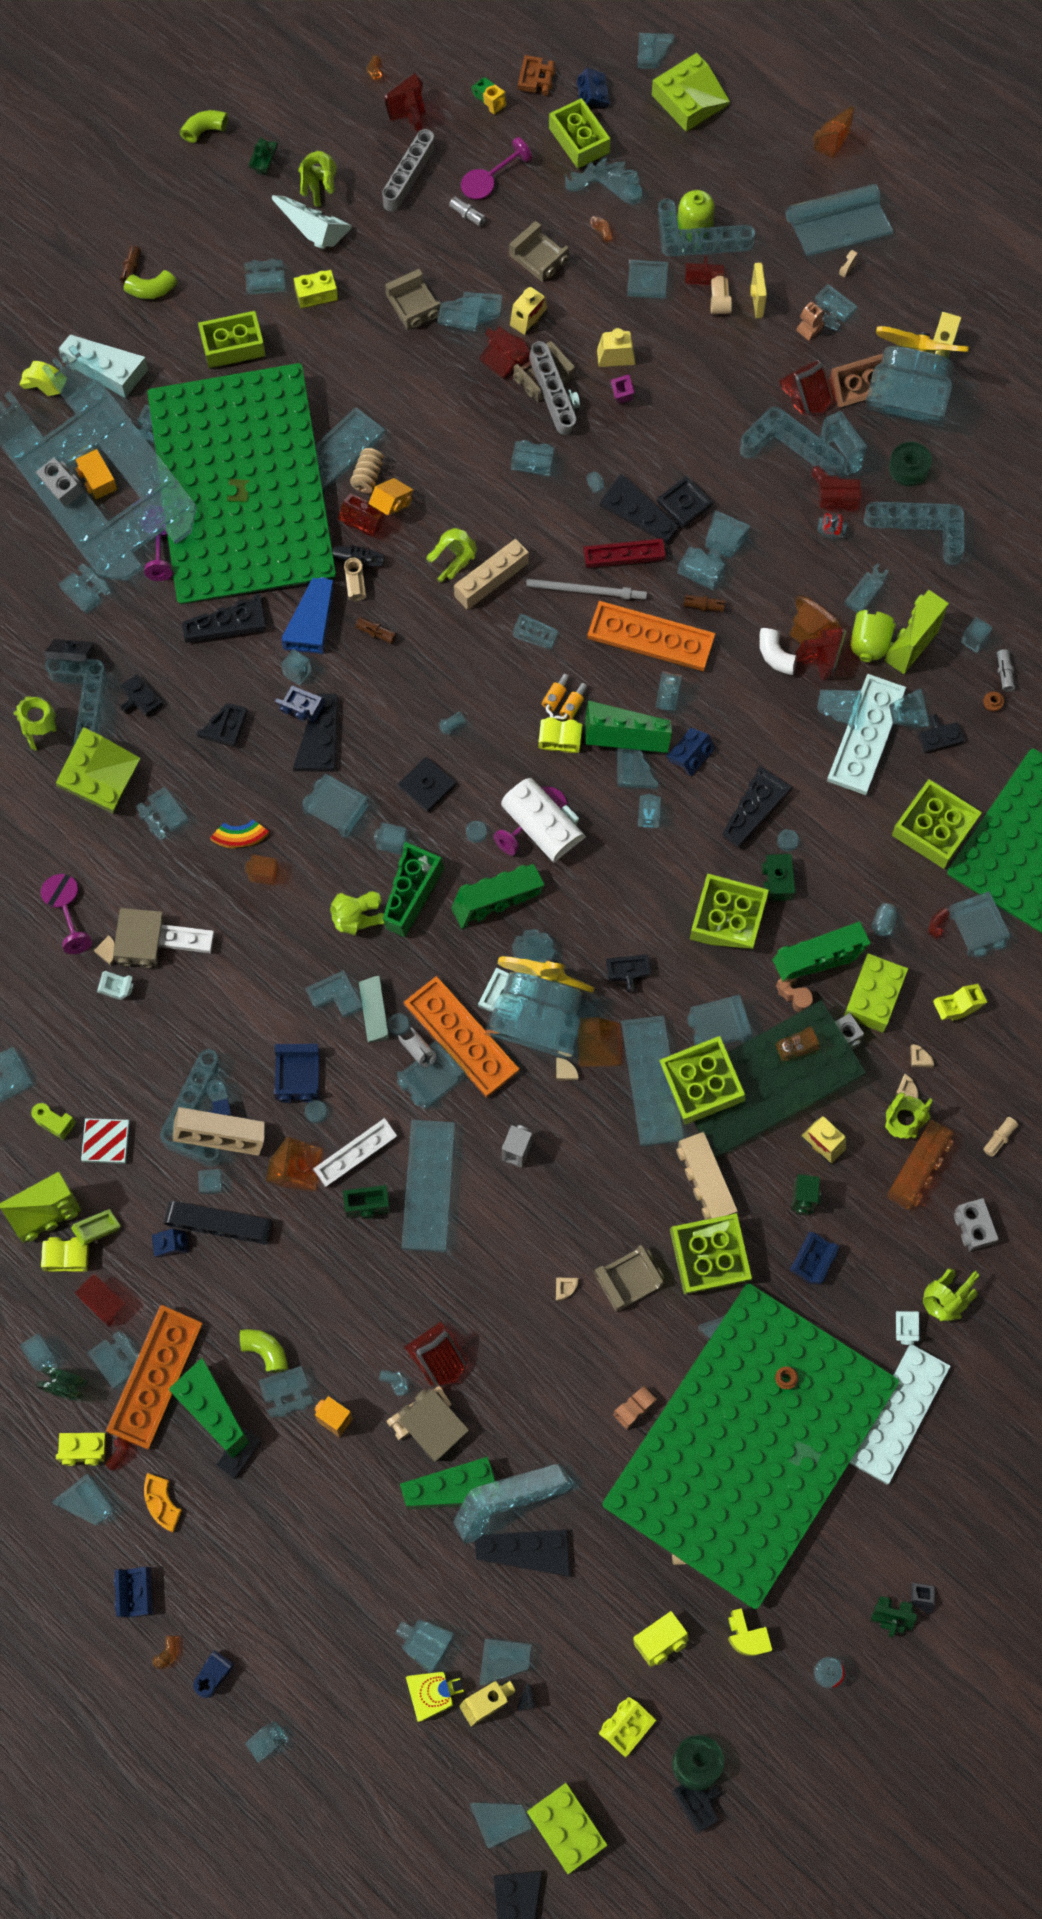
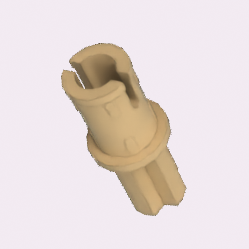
(1000, 1136)

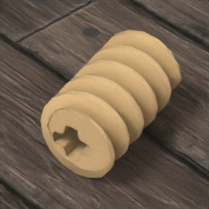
(367, 470)

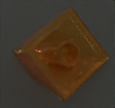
(833, 133)
(598, 1042)
(294, 1165)

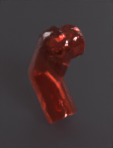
(818, 473)
(939, 917)
(119, 1454)

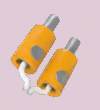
(572, 703)

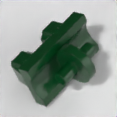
(262, 156)
(893, 1619)

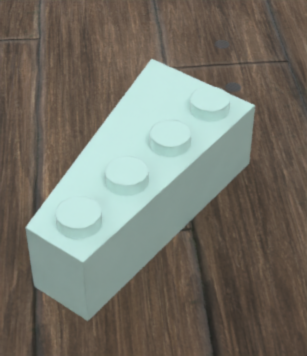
(113, 367)

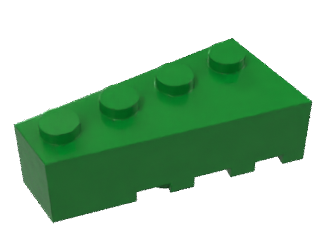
(625, 729)
(411, 887)
(496, 894)
(821, 952)
(206, 1403)
(446, 1487)

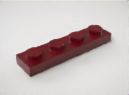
(624, 553)

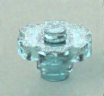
(533, 946)

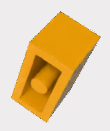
(96, 474)
(391, 496)
(333, 1416)

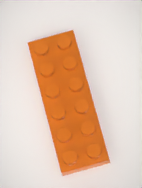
(651, 636)
(461, 1036)
(152, 1376)

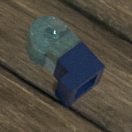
(218, 1095)

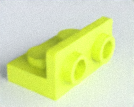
(81, 1448)
(627, 1726)

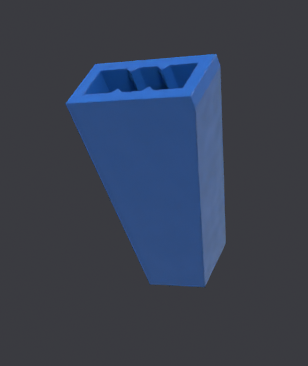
(310, 621)

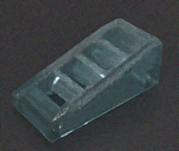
(532, 623)

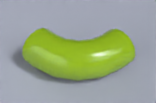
(202, 122)
(150, 288)
(267, 1347)

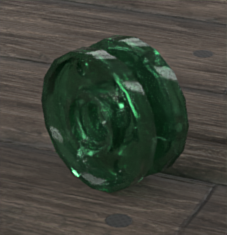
(910, 453)
(61, 1383)
(706, 1751)

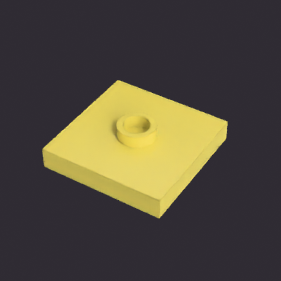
(758, 290)

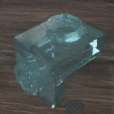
(266, 1741)

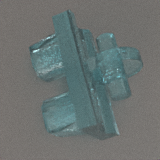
(668, 691)

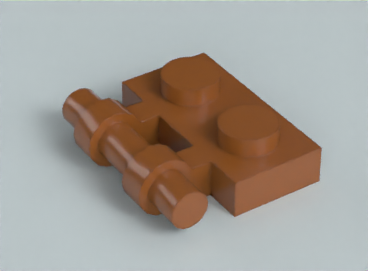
(530, 74)

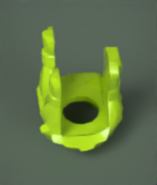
(312, 174)
(460, 545)
(39, 727)
(348, 911)
(916, 1106)
(953, 1303)

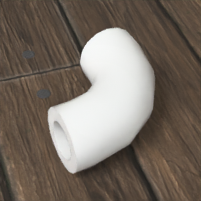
(773, 654)

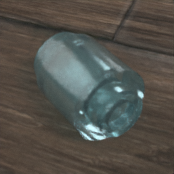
(884, 919)

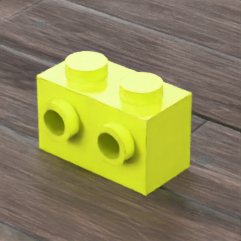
(315, 288)
(661, 1639)

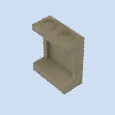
(538, 252)
(412, 299)
(526, 376)
(138, 937)
(629, 1278)
(431, 1423)

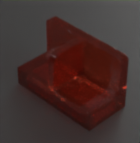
(702, 273)
(100, 1299)

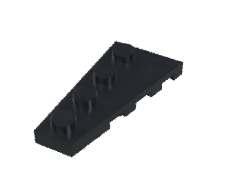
(636, 508)
(225, 622)
(319, 739)
(757, 804)
(526, 1550)
(517, 1895)

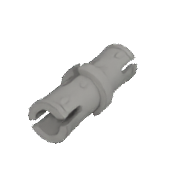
(467, 211)
(1005, 670)

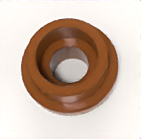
(989, 705)
(786, 1371)

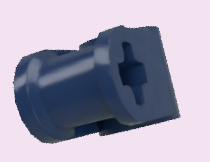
(215, 1671)

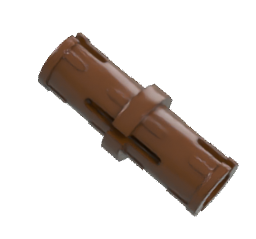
(130, 263)
(704, 603)
(375, 630)

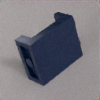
(297, 1072)

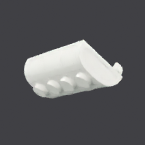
(542, 819)

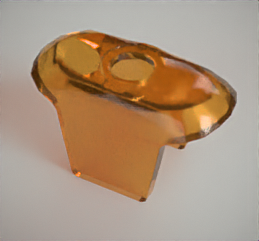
(811, 619)

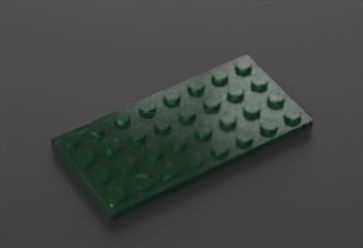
(779, 1087)

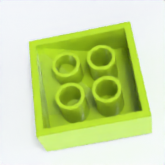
(690, 92)
(921, 630)
(97, 770)
(936, 823)
(728, 913)
(702, 1080)
(40, 1207)
(710, 1253)

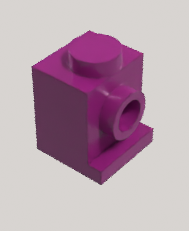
(623, 389)

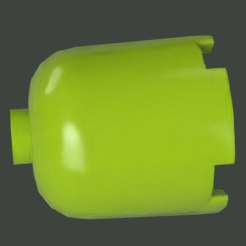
(696, 210)
(871, 635)

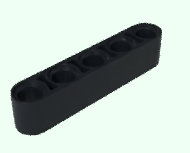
(218, 1222)

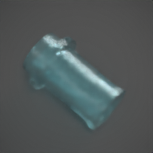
(450, 723)

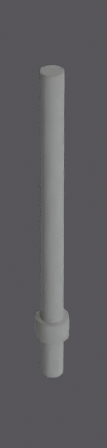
(625, 593)

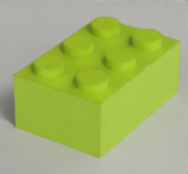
(579, 133)
(231, 339)
(876, 992)
(566, 1828)

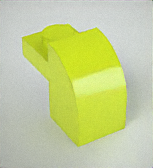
(36, 377)
(961, 1003)
(747, 1642)

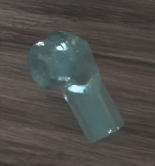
(397, 1381)

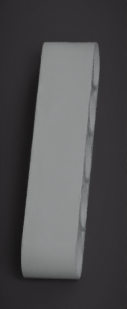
(408, 170)
(552, 379)

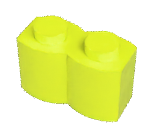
(560, 735)
(64, 1255)

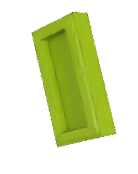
(95, 1227)

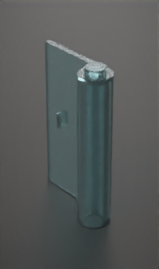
(839, 219)

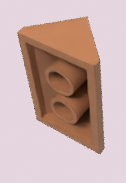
(852, 381)

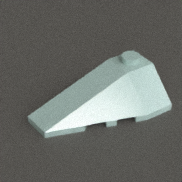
(316, 227)

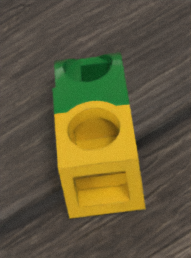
(489, 94)

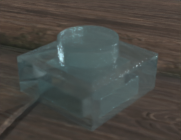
(209, 1181)

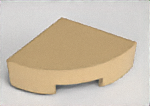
(844, 270)
(105, 950)
(920, 1057)
(565, 1070)
(908, 1087)
(565, 1287)

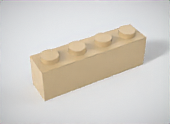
(491, 574)
(218, 1131)
(706, 1176)

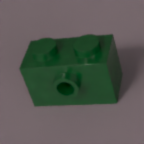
(779, 877)
(805, 1194)
(366, 1202)

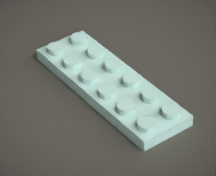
(864, 745)
(897, 1423)

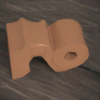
(812, 321)
(800, 997)
(635, 1406)

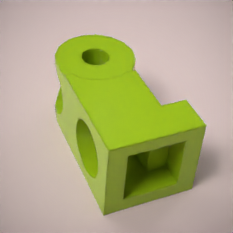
(52, 1122)

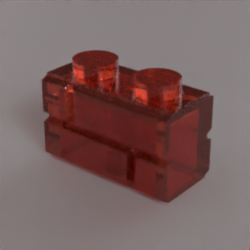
(839, 494)
(360, 515)

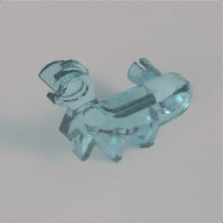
(613, 177)

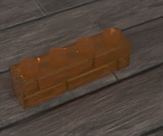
(920, 1164)

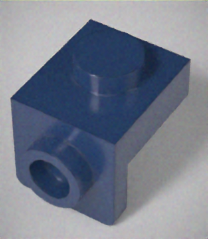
(170, 1242)

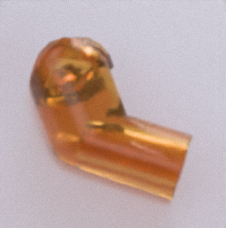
(372, 69)
(602, 226)
(167, 1656)

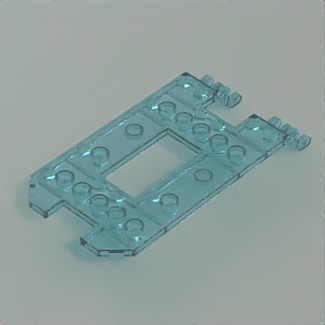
(104, 424)

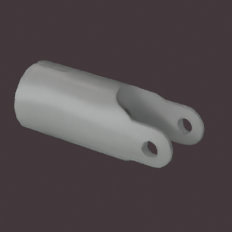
(419, 1049)

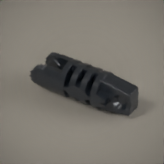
(365, 555)

